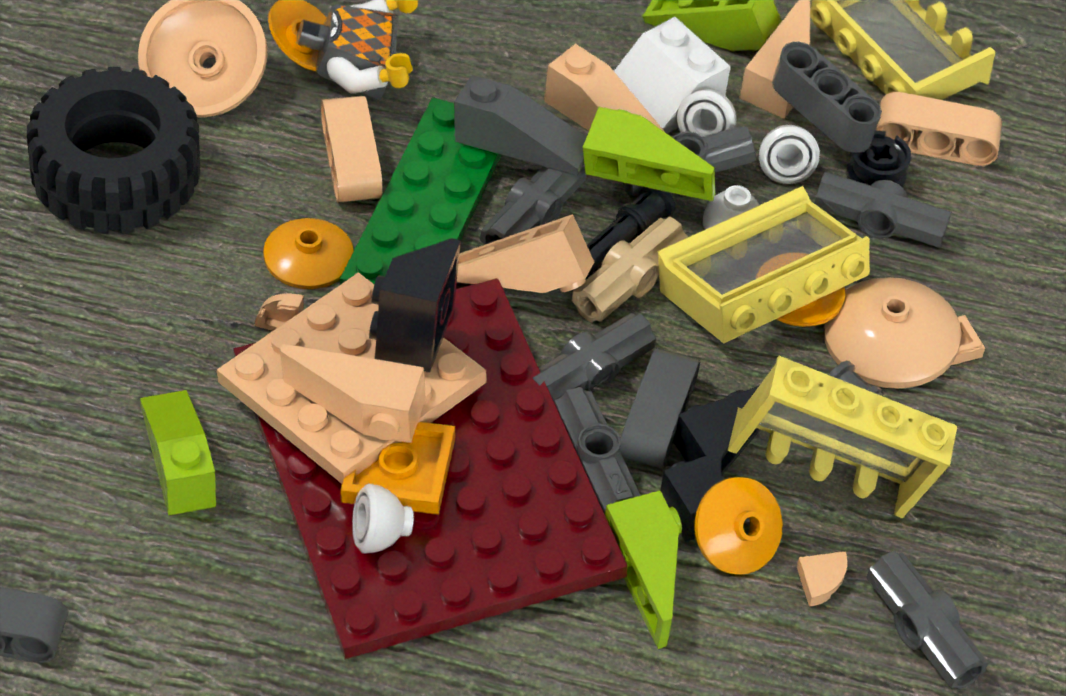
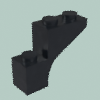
(703, 441)

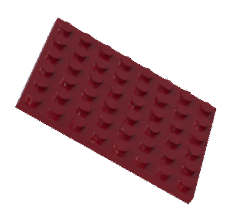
(511, 517)

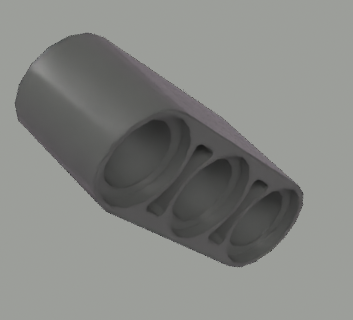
(826, 97)
(656, 408)
(30, 625)

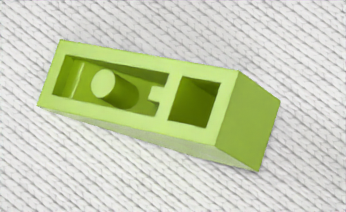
(720, 22)
(641, 154)
(179, 452)
(649, 543)

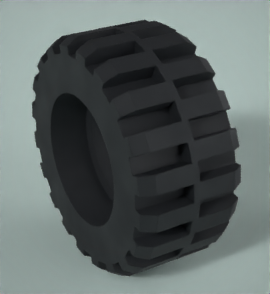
(120, 190)

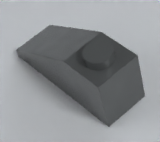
(514, 125)

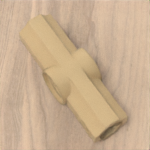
(626, 271)

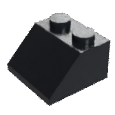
(415, 304)

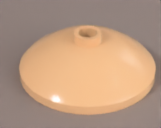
(190, 32)
(894, 332)

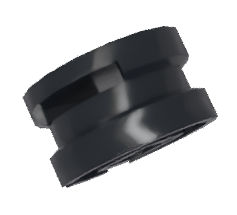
(883, 160)

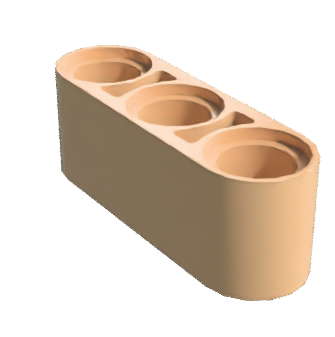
(942, 128)
(351, 149)

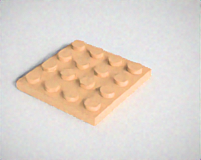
(338, 325)

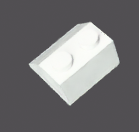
(668, 67)

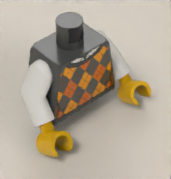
(360, 46)

